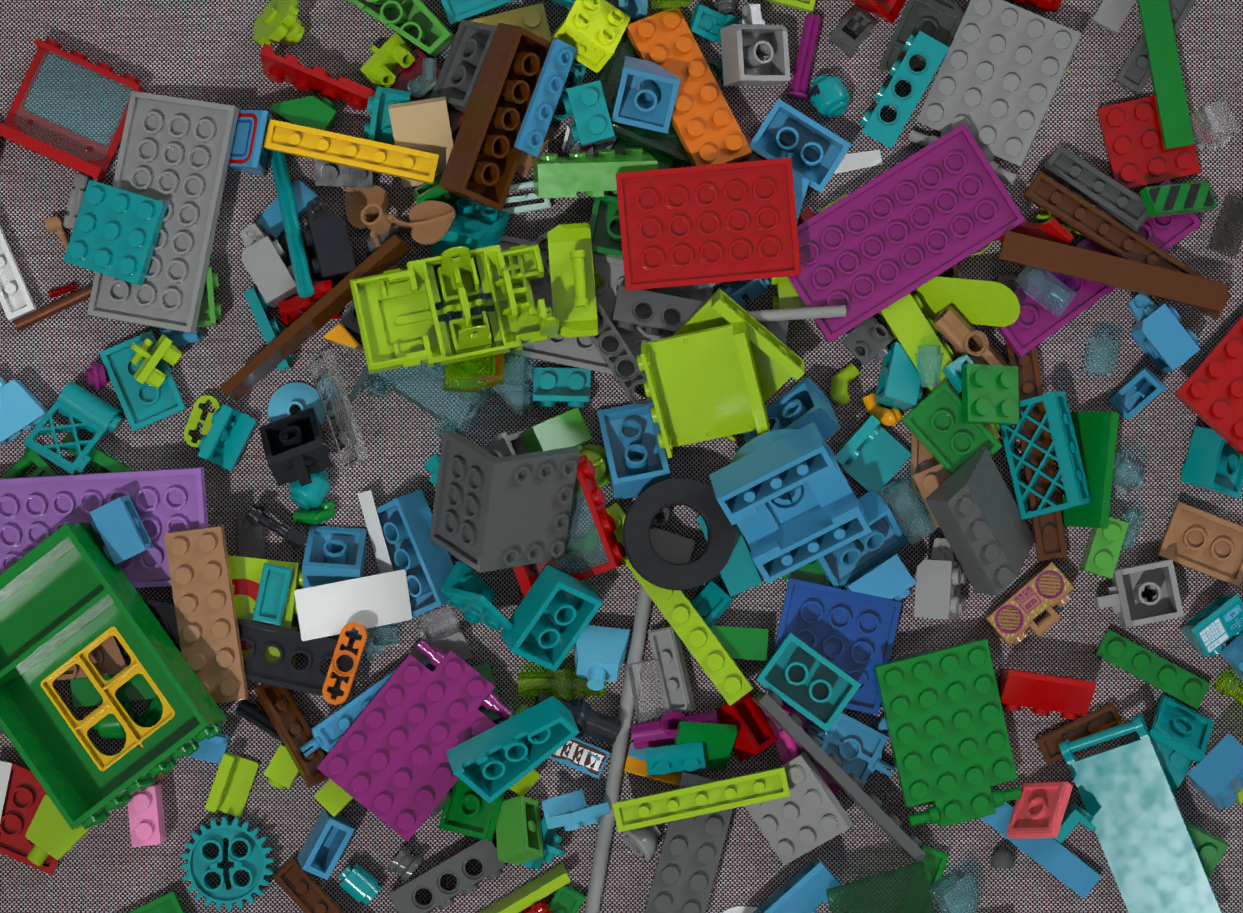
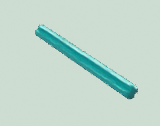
(291, 224)

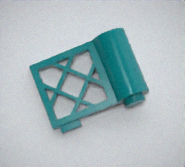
(88, 413)

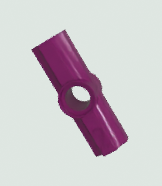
(664, 730)

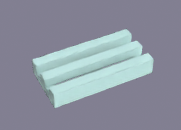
(526, 208)

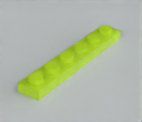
(701, 799)

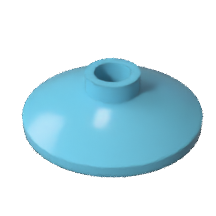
(294, 394)

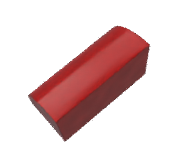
(752, 728)

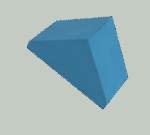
(1136, 392)

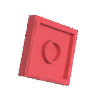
(1039, 810)

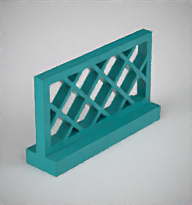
(1066, 451)

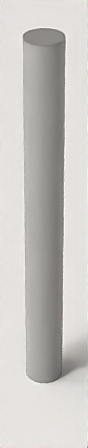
(799, 313)

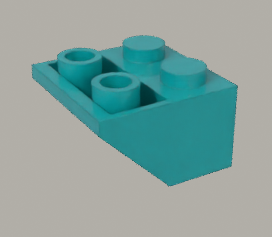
(472, 227)

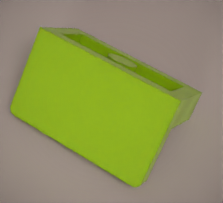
(232, 785)

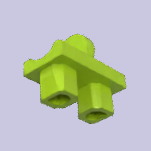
(386, 60)
(162, 349)

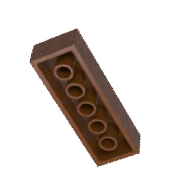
(484, 149)

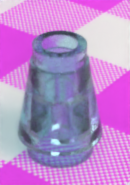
(929, 364)

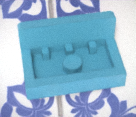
(571, 810)

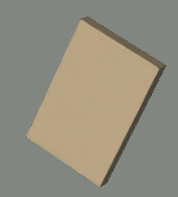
(423, 127)

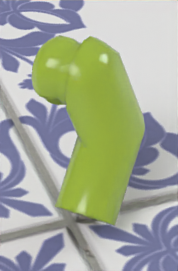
(840, 382)

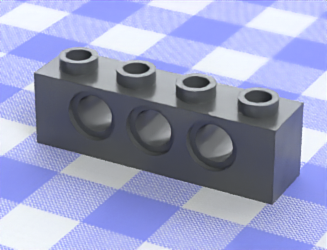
(405, 896)

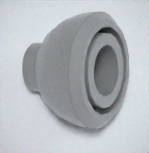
(642, 841)

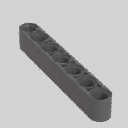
(614, 358)

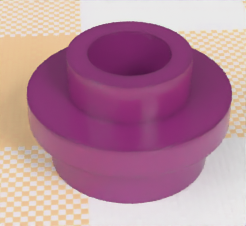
(96, 375)

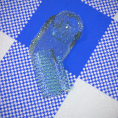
(425, 81)
(1135, 520)

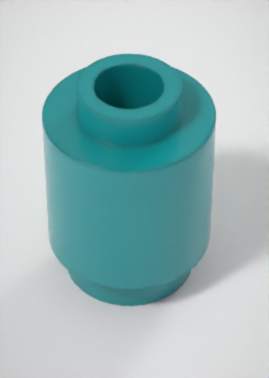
(359, 883)

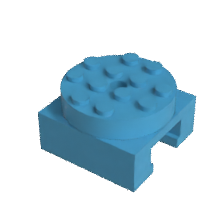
(789, 500)

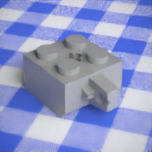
(754, 51)
(267, 266)
(939, 584)
(1127, 599)

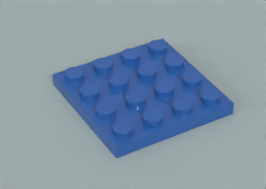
(845, 629)

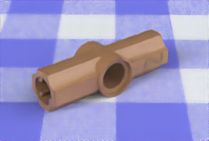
(958, 333)

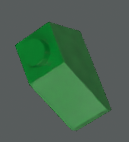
(307, 112)

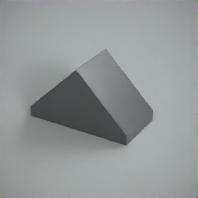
(852, 31)

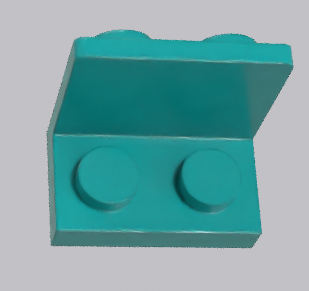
(872, 455)
(473, 597)

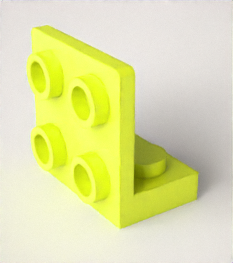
(593, 30)

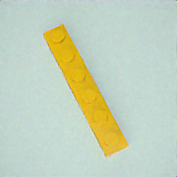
(351, 151)

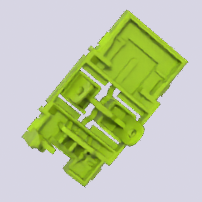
(401, 318)

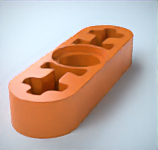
(331, 682)

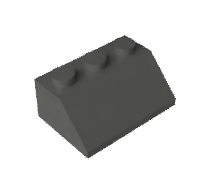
(463, 64)

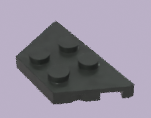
(933, 17)

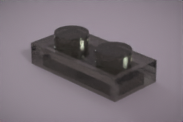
(1228, 228)

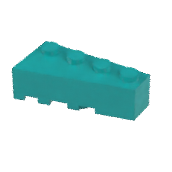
(512, 748)

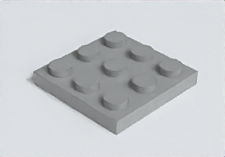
(806, 817)

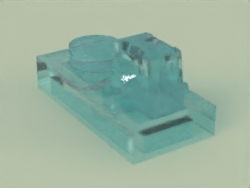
(1045, 289)

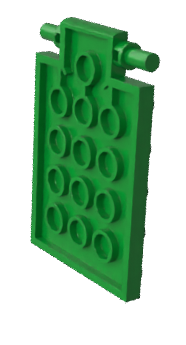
(947, 732)

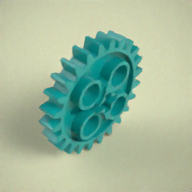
(254, 862)

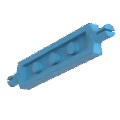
(334, 726)

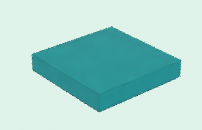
(1181, 728)

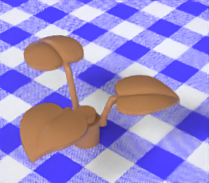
(368, 209)

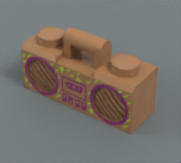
(1036, 594)

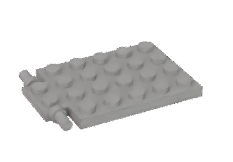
(998, 80)

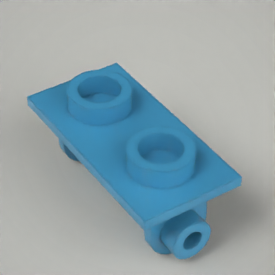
(751, 288)

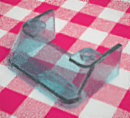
(425, 389)

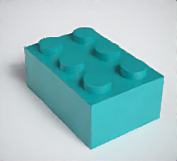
(551, 618)
(807, 681)

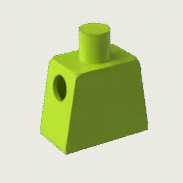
(51, 833)

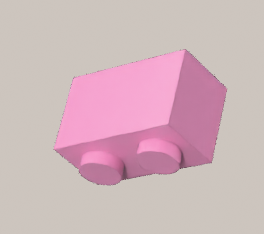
(147, 817)

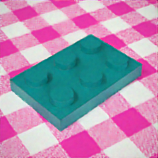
(141, 402)

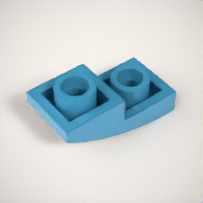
(271, 219)

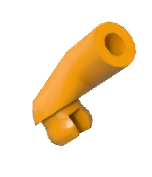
(884, 415)

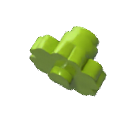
(278, 23)

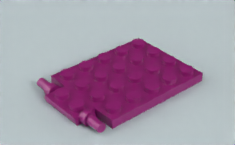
(398, 745)

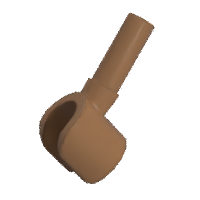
(55, 224)

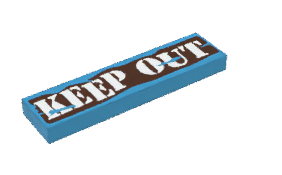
(580, 755)

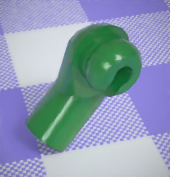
(326, 512)

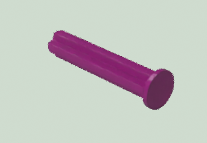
(805, 58)

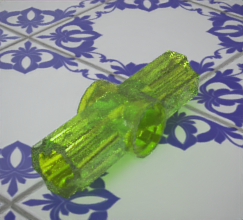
(559, 684)

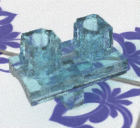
(377, 639)

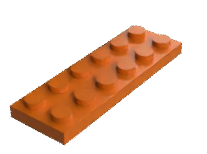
(700, 109)

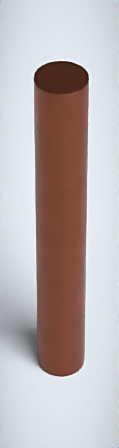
(53, 308)

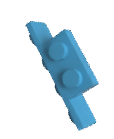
(545, 97)

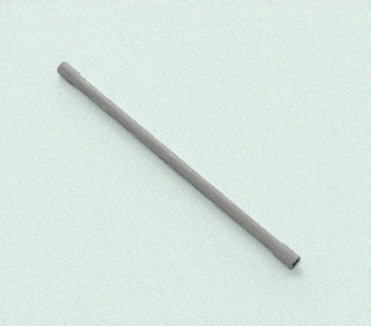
(618, 756)

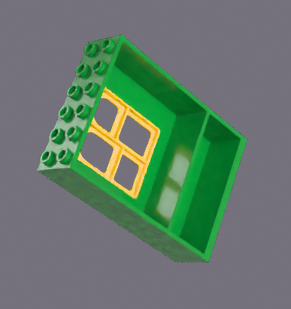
(52, 615)

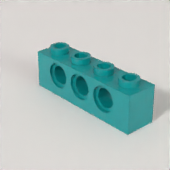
(933, 54)

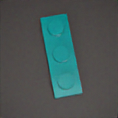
(269, 327)

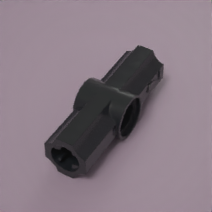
(587, 720)

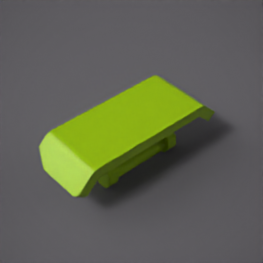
(573, 280)

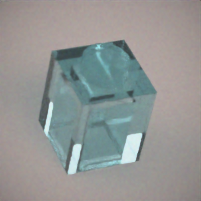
(1100, 355)

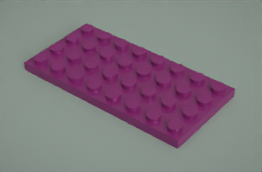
(901, 231)

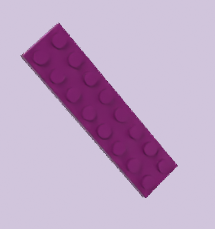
(1037, 323)

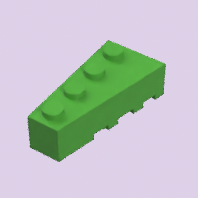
(412, 21)
(586, 173)

